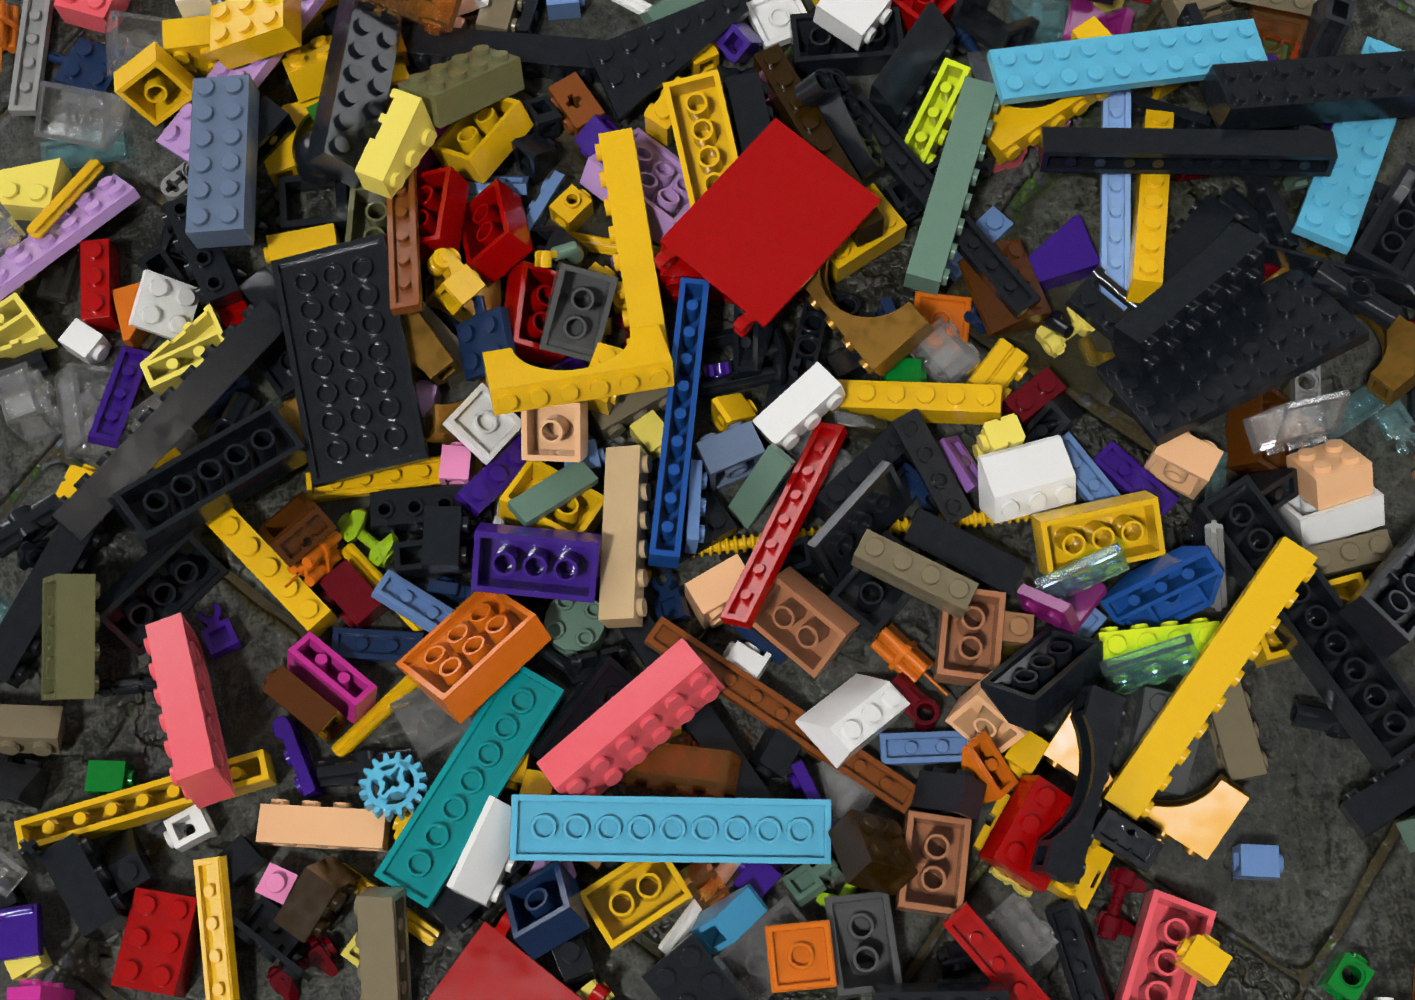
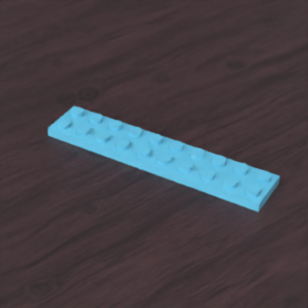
(1120, 61)
(1337, 202)
(669, 829)

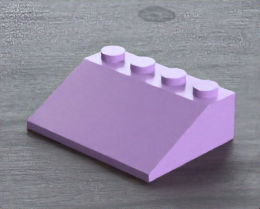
(661, 180)

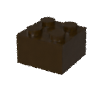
(872, 852)
(318, 899)

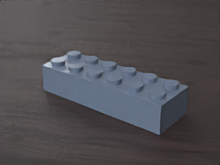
(223, 161)

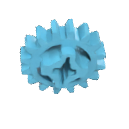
(396, 799)

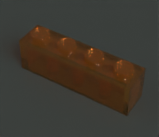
(687, 770)

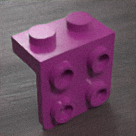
(1082, 10)
(1065, 613)

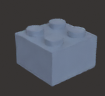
(730, 454)

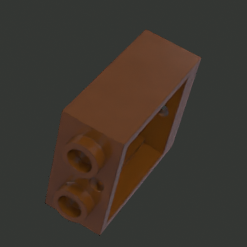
(292, 524)
(305, 704)

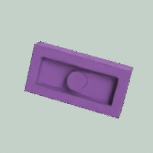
(961, 462)

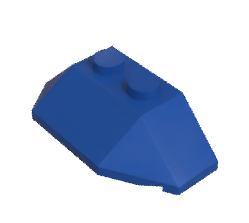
(1166, 588)

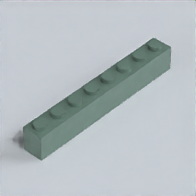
(950, 186)

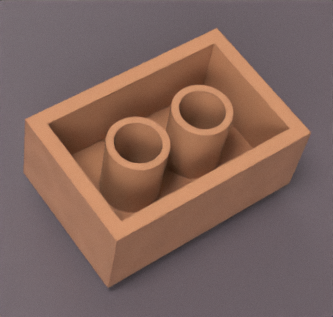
(804, 622)
(970, 645)
(941, 860)

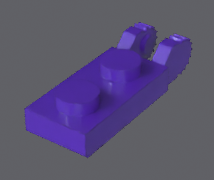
(298, 756)

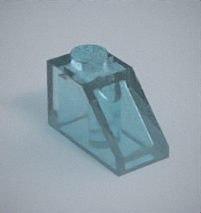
(1049, 13)

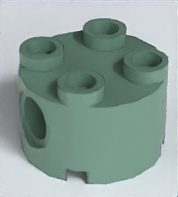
(574, 627)

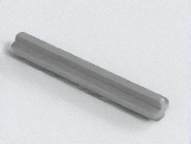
(1215, 540)

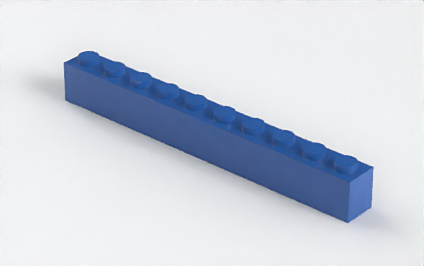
(679, 424)

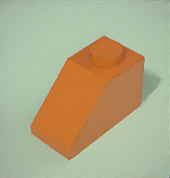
(124, 301)
(985, 760)

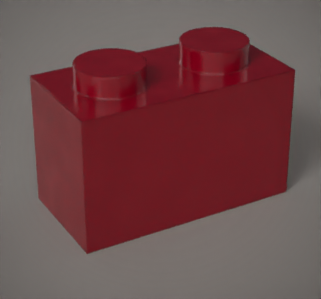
(1033, 396)
(352, 595)

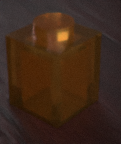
(704, 883)

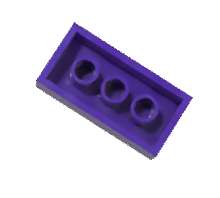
(536, 562)

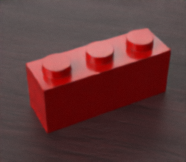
(97, 278)

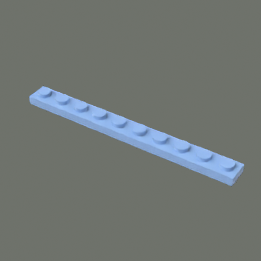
(1115, 202)

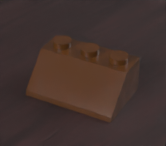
(992, 311)
(1240, 455)

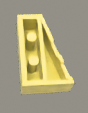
(173, 357)

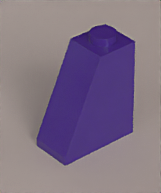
(1064, 256)

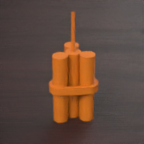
(8, 28)
(318, 561)
(903, 655)

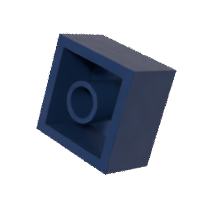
(545, 910)

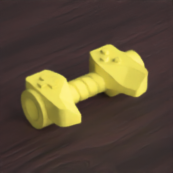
(1055, 344)

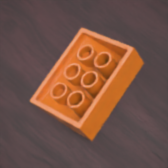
(474, 652)

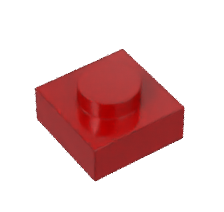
(232, 314)

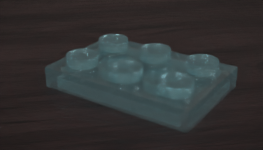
(1150, 664)

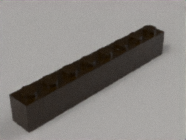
(810, 125)

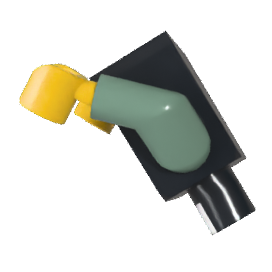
(556, 245)

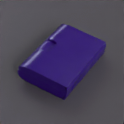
(21, 932)

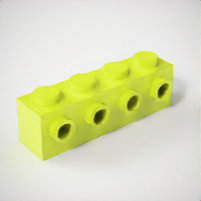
(937, 111)
(1141, 635)

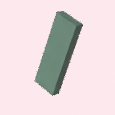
(760, 485)
(552, 493)

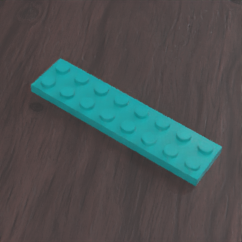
(476, 768)

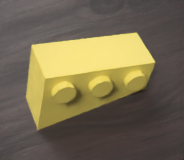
(398, 145)
(32, 187)
(21, 329)

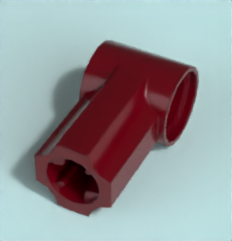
(917, 702)

